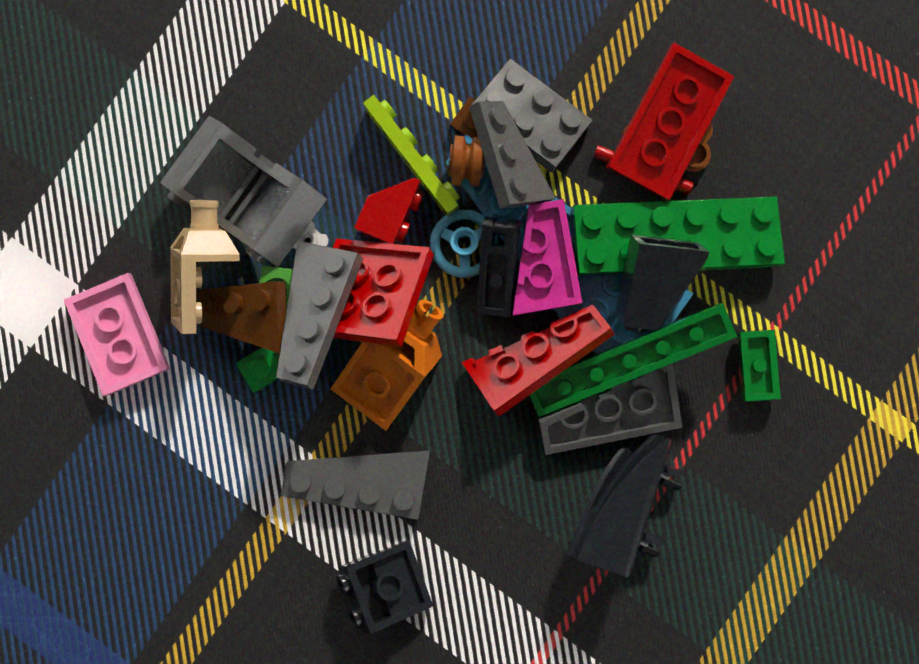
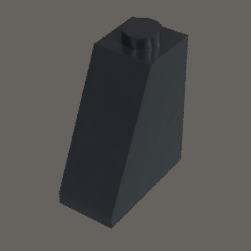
(655, 279)

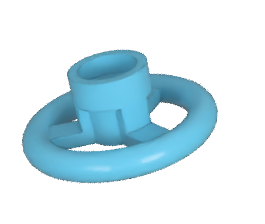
(441, 231)

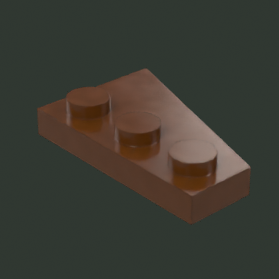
(246, 312)

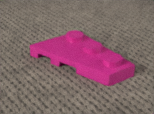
(547, 261)

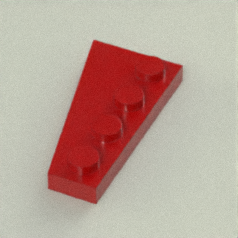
(525, 366)

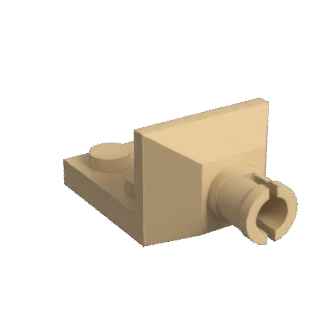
(199, 243)

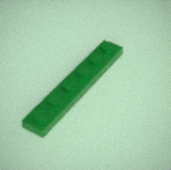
(635, 358)

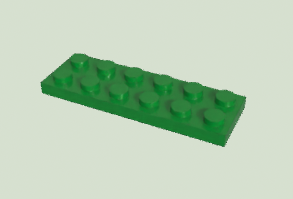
(733, 230)

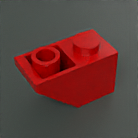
(386, 212)

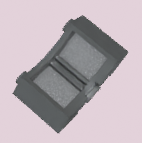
(247, 198)

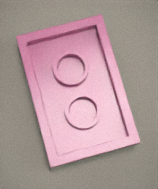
(117, 334)

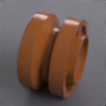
(466, 161)

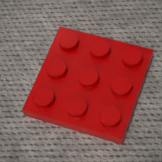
(383, 291)

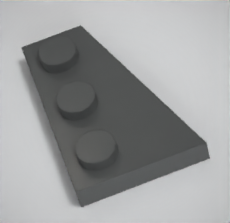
(508, 158)

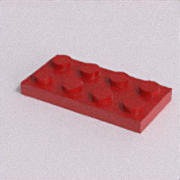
(670, 121)

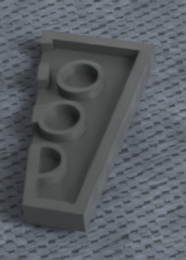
(619, 413)

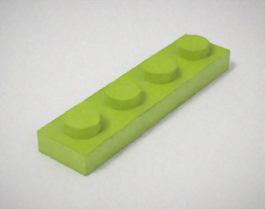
(404, 143)

